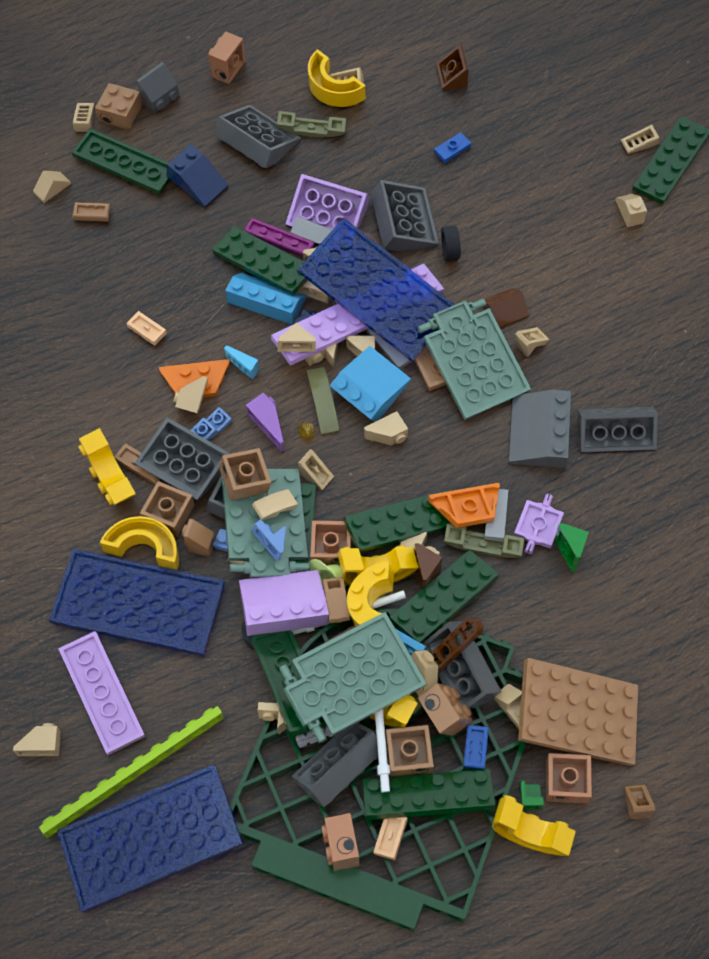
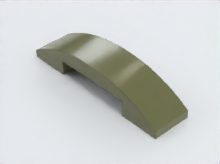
(311, 127)
(323, 401)
(474, 541)

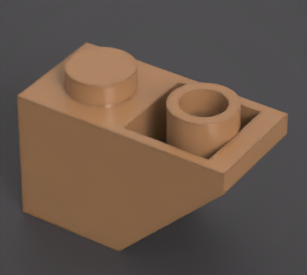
(198, 538)
(336, 599)

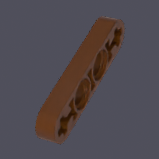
(451, 642)

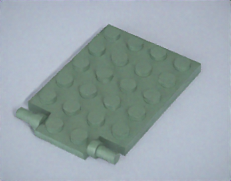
(473, 358)
(244, 545)
(351, 677)

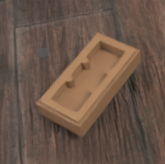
(91, 211)

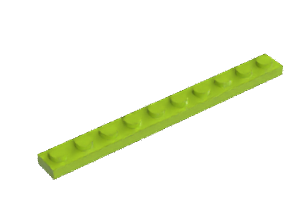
(126, 775)

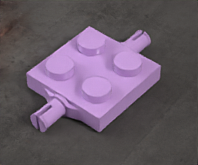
(538, 524)

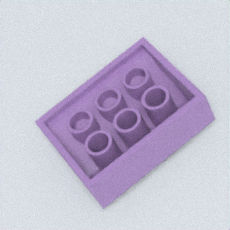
(327, 203)
(283, 602)

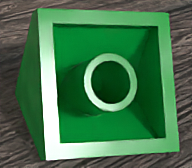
(571, 544)

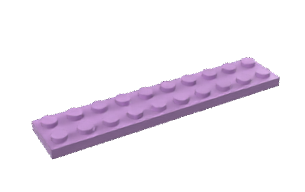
(337, 324)

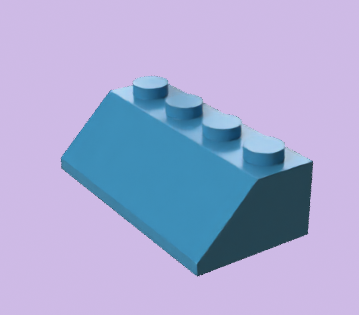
(264, 298)

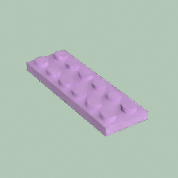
(101, 693)

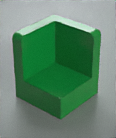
(530, 796)

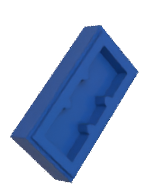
(452, 147)
(475, 747)

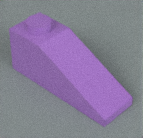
(264, 414)

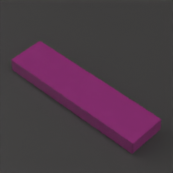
(278, 237)

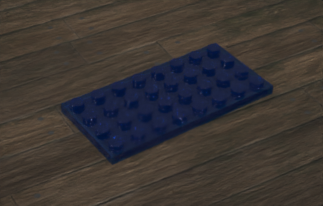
(374, 287)
(137, 602)
(149, 838)

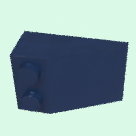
(196, 175)

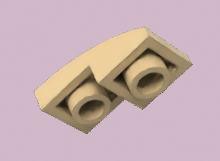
(273, 504)

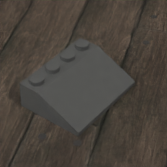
(255, 135)
(403, 216)
(540, 429)
(182, 459)

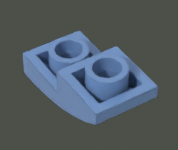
(213, 425)

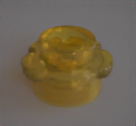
(306, 430)

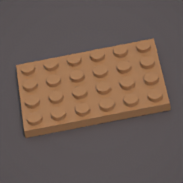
(578, 712)

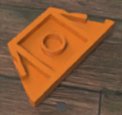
(182, 375)
(467, 505)

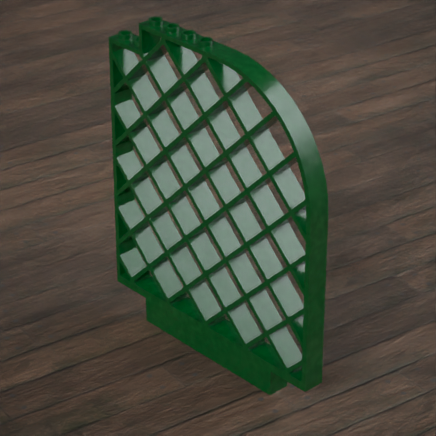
(353, 886)

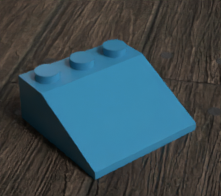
(371, 383)

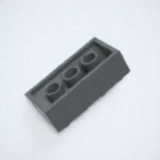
(617, 429)
(466, 672)
(338, 763)

